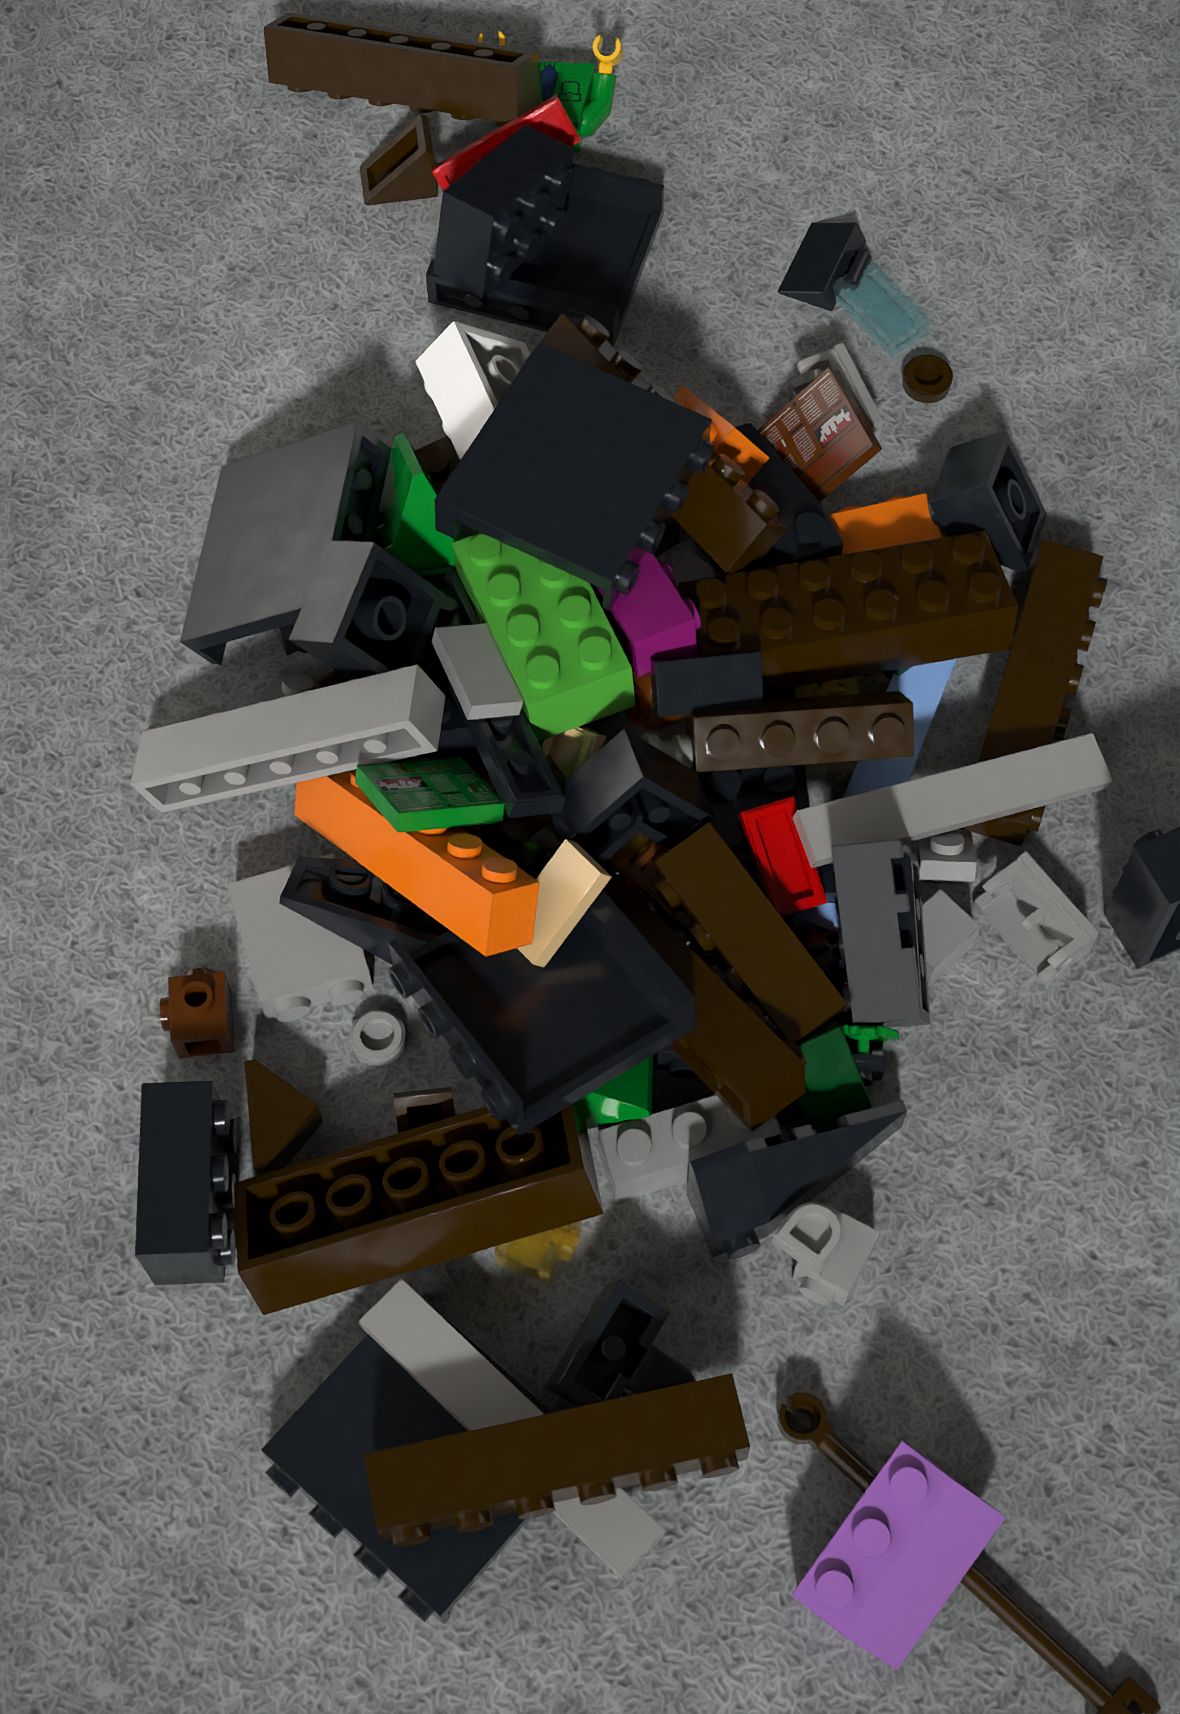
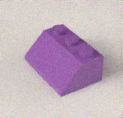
(898, 1555)

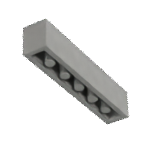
(289, 739)

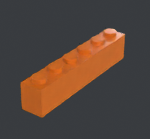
(438, 870)

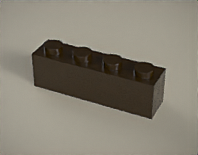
(803, 732)
(746, 935)

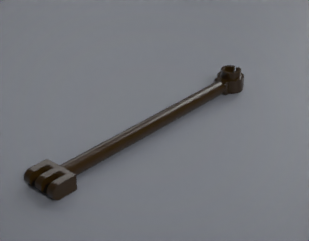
(976, 1580)

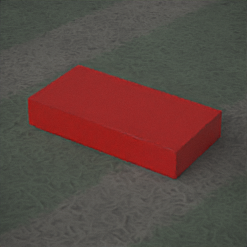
(780, 858)

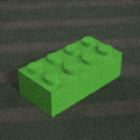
(547, 634)

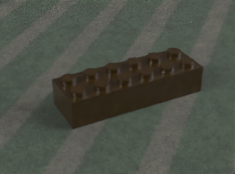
(860, 610)
(409, 1203)

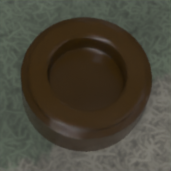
(927, 378)

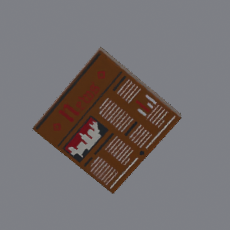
(822, 434)

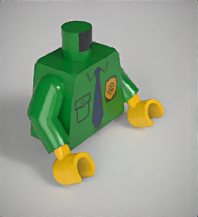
(581, 90)

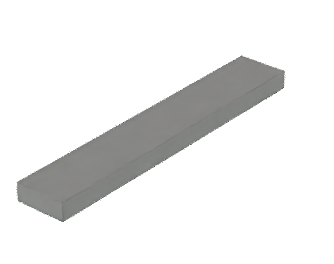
(955, 798)
(483, 1397)

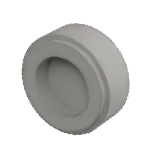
(378, 1038)

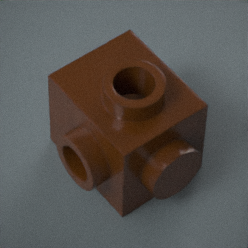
(199, 1013)

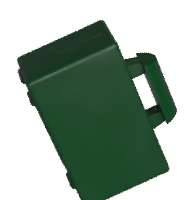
(830, 1080)

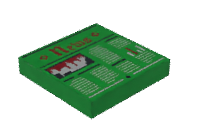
(429, 794)

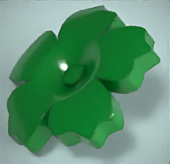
(865, 1033)

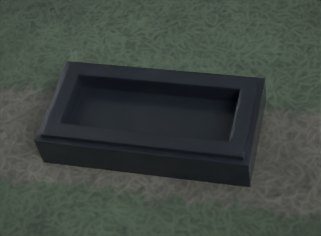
(706, 682)

